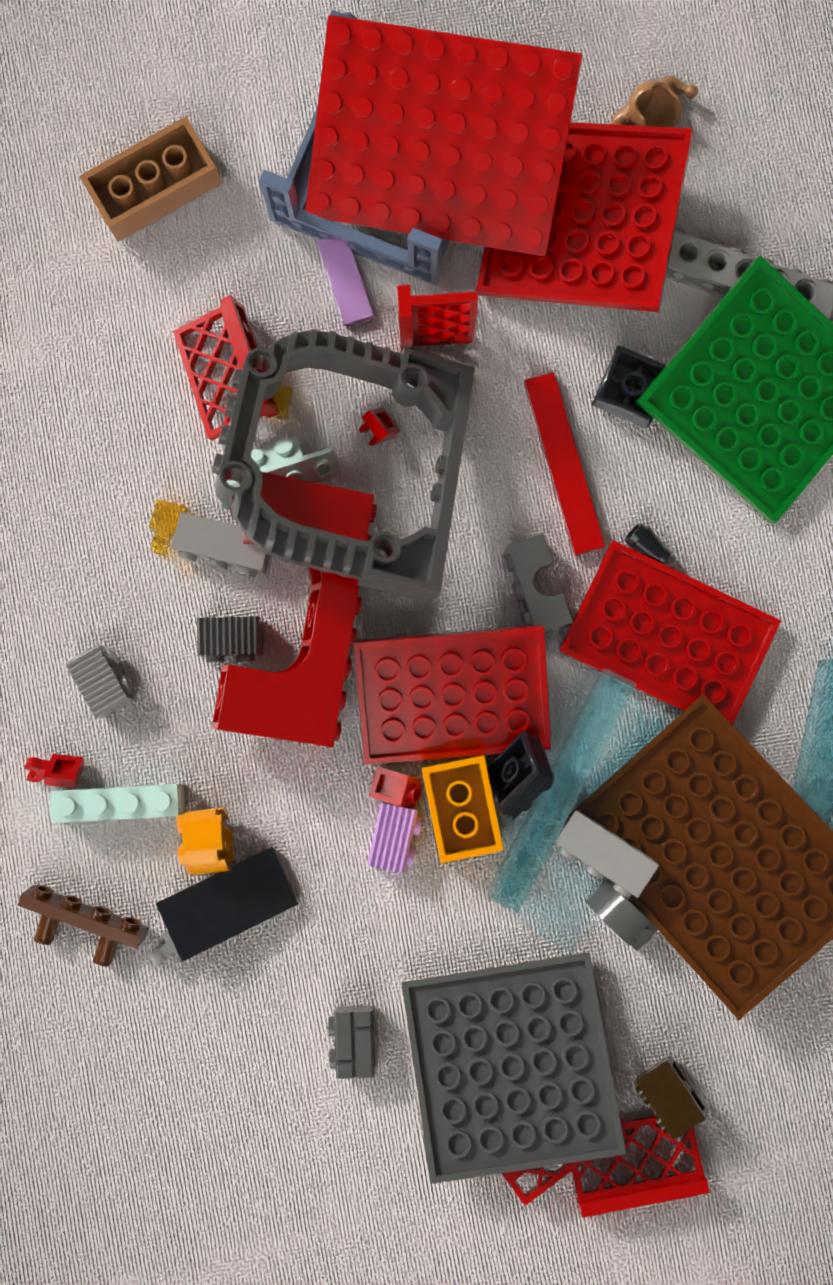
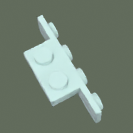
(287, 460)

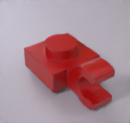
(58, 772)

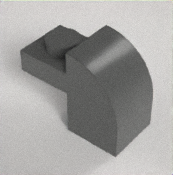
(621, 915)

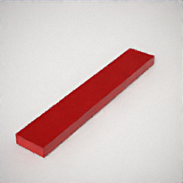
(564, 464)

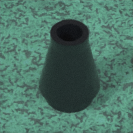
(646, 542)

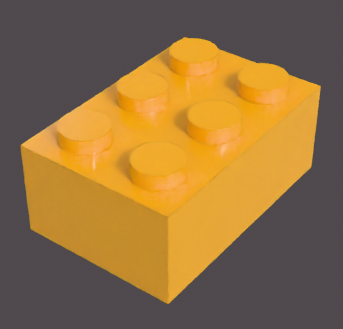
(462, 809)

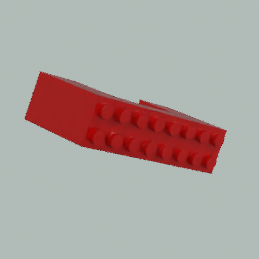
(306, 696)

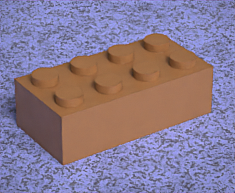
(151, 179)

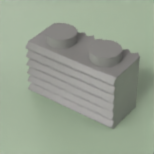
(100, 681)

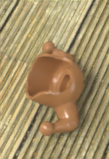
(655, 103)

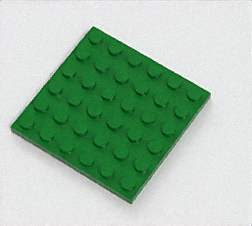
(754, 391)

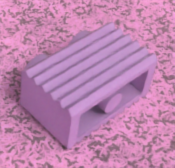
(393, 837)

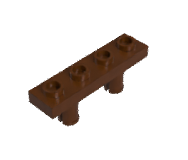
(75, 913)

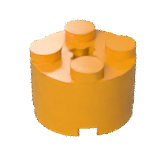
(206, 841)

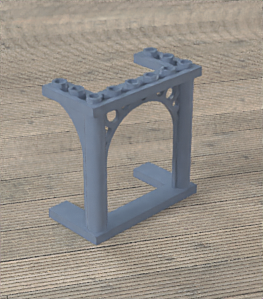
(286, 204)

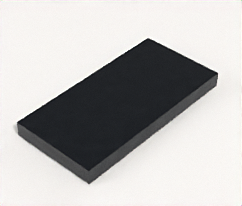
(226, 904)

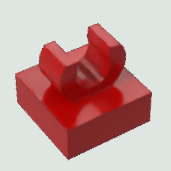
(380, 424)

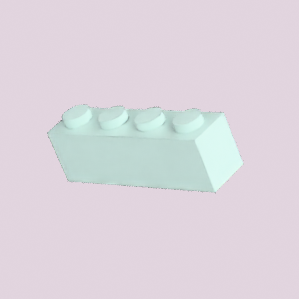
(117, 803)

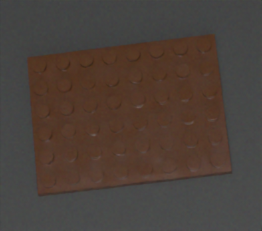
(737, 850)

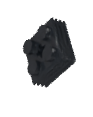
(613, 391)
(520, 775)

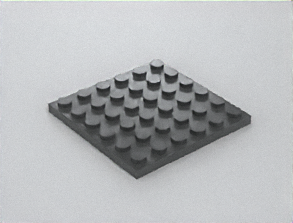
(512, 1068)

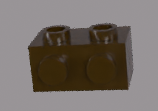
(671, 1097)

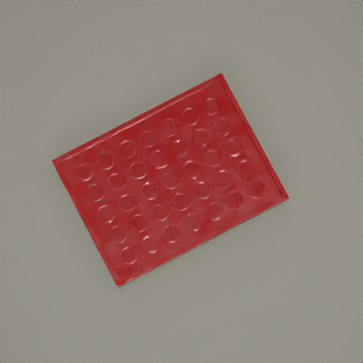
(441, 134)

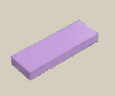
(345, 281)

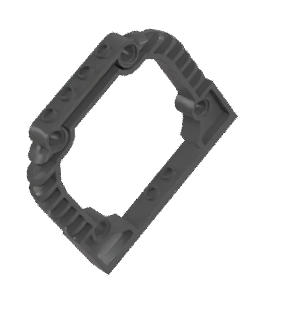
(439, 390)

